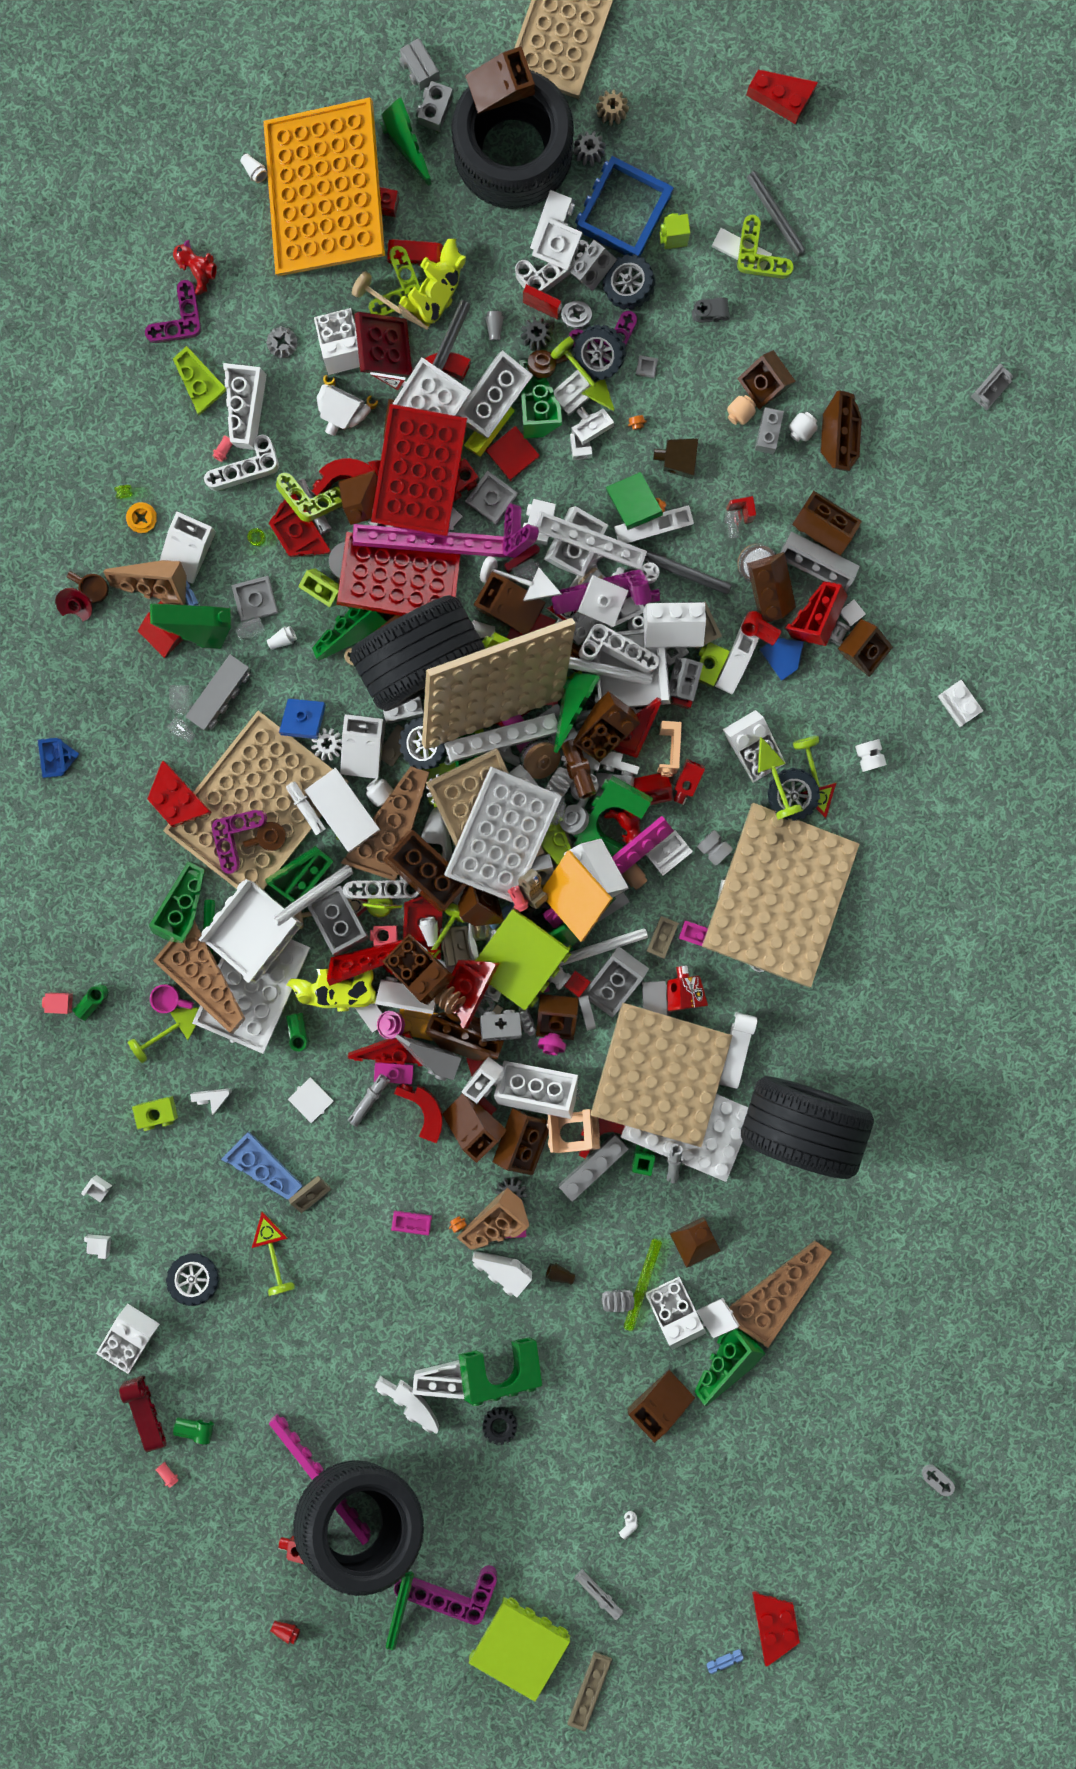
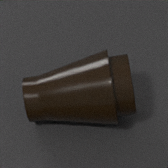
(558, 1274)

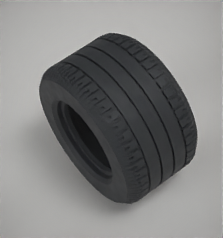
(516, 185)
(399, 653)
(807, 1127)
(394, 1547)

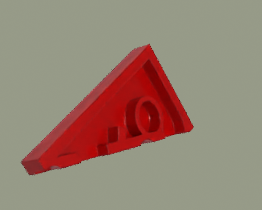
(634, 741)
(385, 1052)

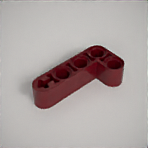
(144, 1413)

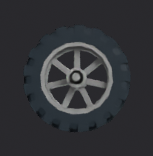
(645, 289)
(615, 344)
(795, 775)

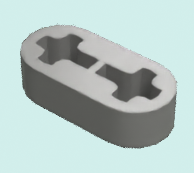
(587, 1012)
(936, 1483)

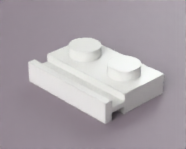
(570, 392)
(960, 703)
(669, 853)

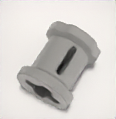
(843, 630)

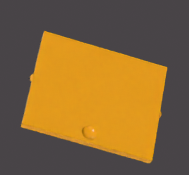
(576, 896)

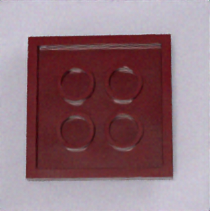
(383, 344)

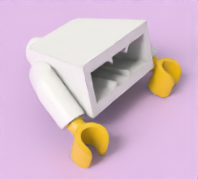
(341, 407)

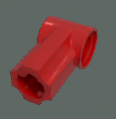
(756, 626)

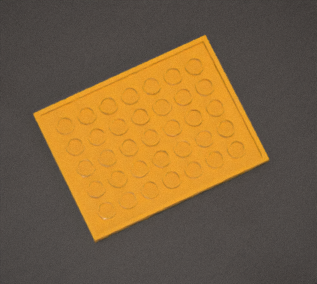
(324, 187)

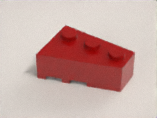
(781, 93)
(820, 615)

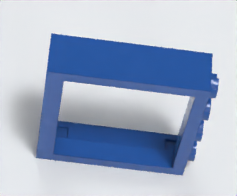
(598, 186)

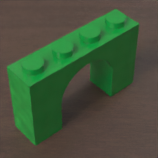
(615, 794)
(524, 1377)

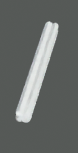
(610, 671)
(312, 895)
(606, 946)

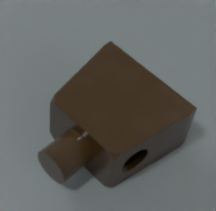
(678, 456)

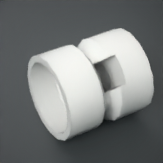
(870, 762)

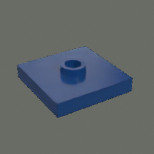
(302, 718)

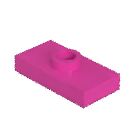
(395, 1072)
(411, 1222)

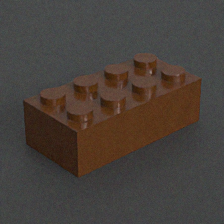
(424, 870)

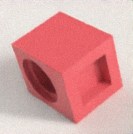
(393, 934)
(57, 1003)

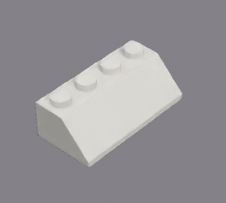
(494, 394)
(537, 1089)

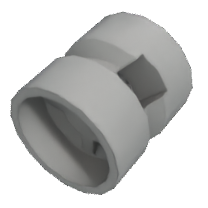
(714, 847)

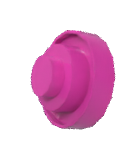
(390, 1024)
(552, 1044)

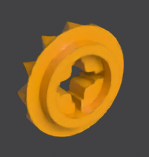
(141, 508)

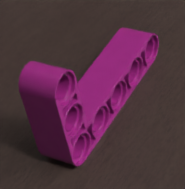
(633, 581)
(445, 1606)

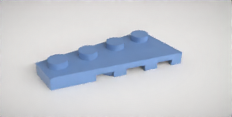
(262, 1166)

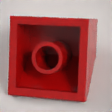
(160, 639)

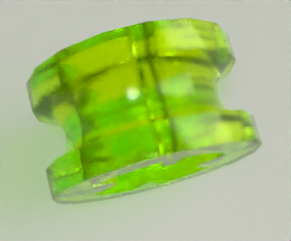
(123, 491)
(250, 538)

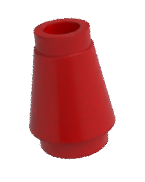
(287, 1632)

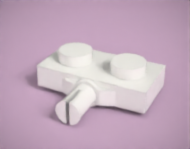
(591, 425)

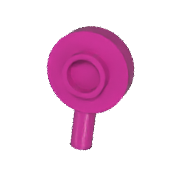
(166, 999)

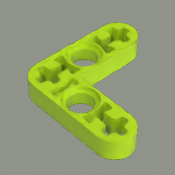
(751, 254)
(405, 284)
(306, 503)

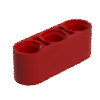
(416, 251)

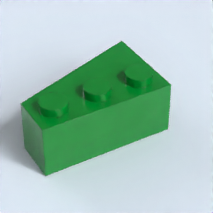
(300, 874)

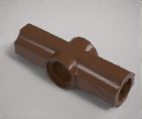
(578, 769)

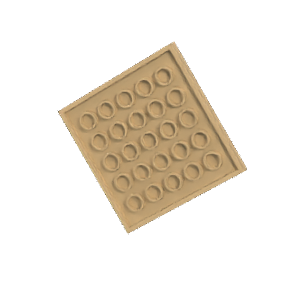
(661, 1075)

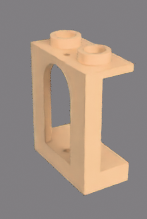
(671, 729)
(591, 1133)

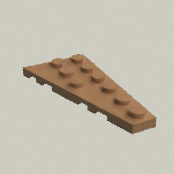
(394, 821)
(198, 974)
(771, 1302)

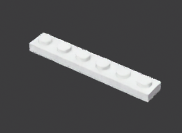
(590, 540)
(501, 737)

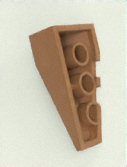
(156, 579)
(499, 1220)

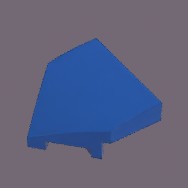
(783, 656)
(55, 757)

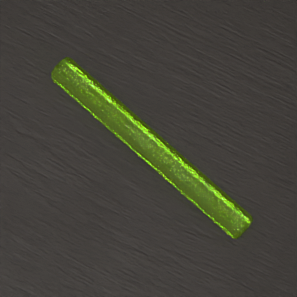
(643, 1284)

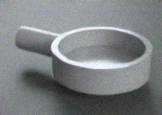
(575, 818)

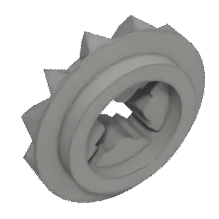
(581, 309)
(283, 350)
(527, 1022)

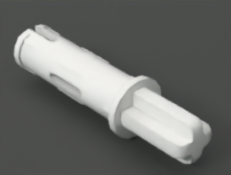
(305, 808)

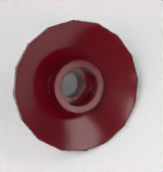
(66, 600)

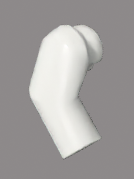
(631, 1524)

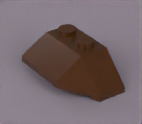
(841, 431)
(462, 1041)

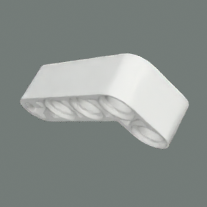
(539, 277)
(240, 467)
(619, 653)
(381, 889)
(741, 1034)

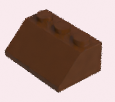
(827, 523)
(772, 587)
(522, 1142)

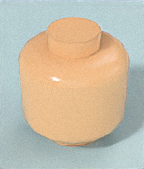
(741, 410)

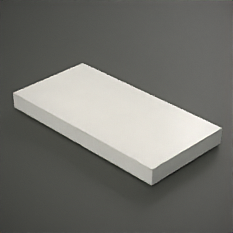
(342, 810)

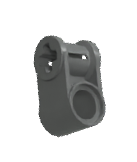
(713, 310)

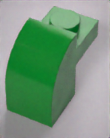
(643, 1160)

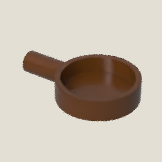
(542, 364)
(91, 585)
(269, 837)

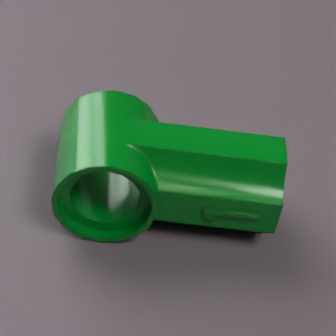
(90, 1002)
(297, 1029)
(196, 1430)

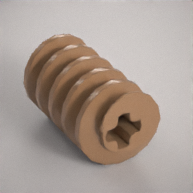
(449, 1001)

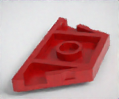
(295, 535)
(174, 798)
(415, 911)
(472, 982)
(776, 1626)

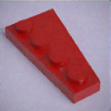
(358, 962)

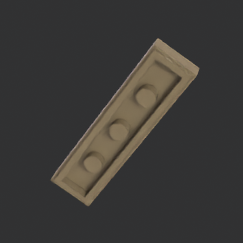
(589, 1691)

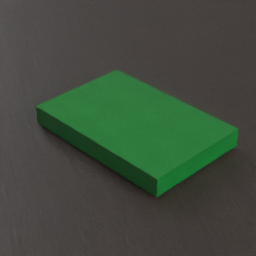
(634, 501)

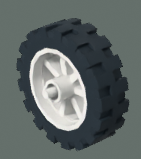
(412, 754)
(176, 1270)

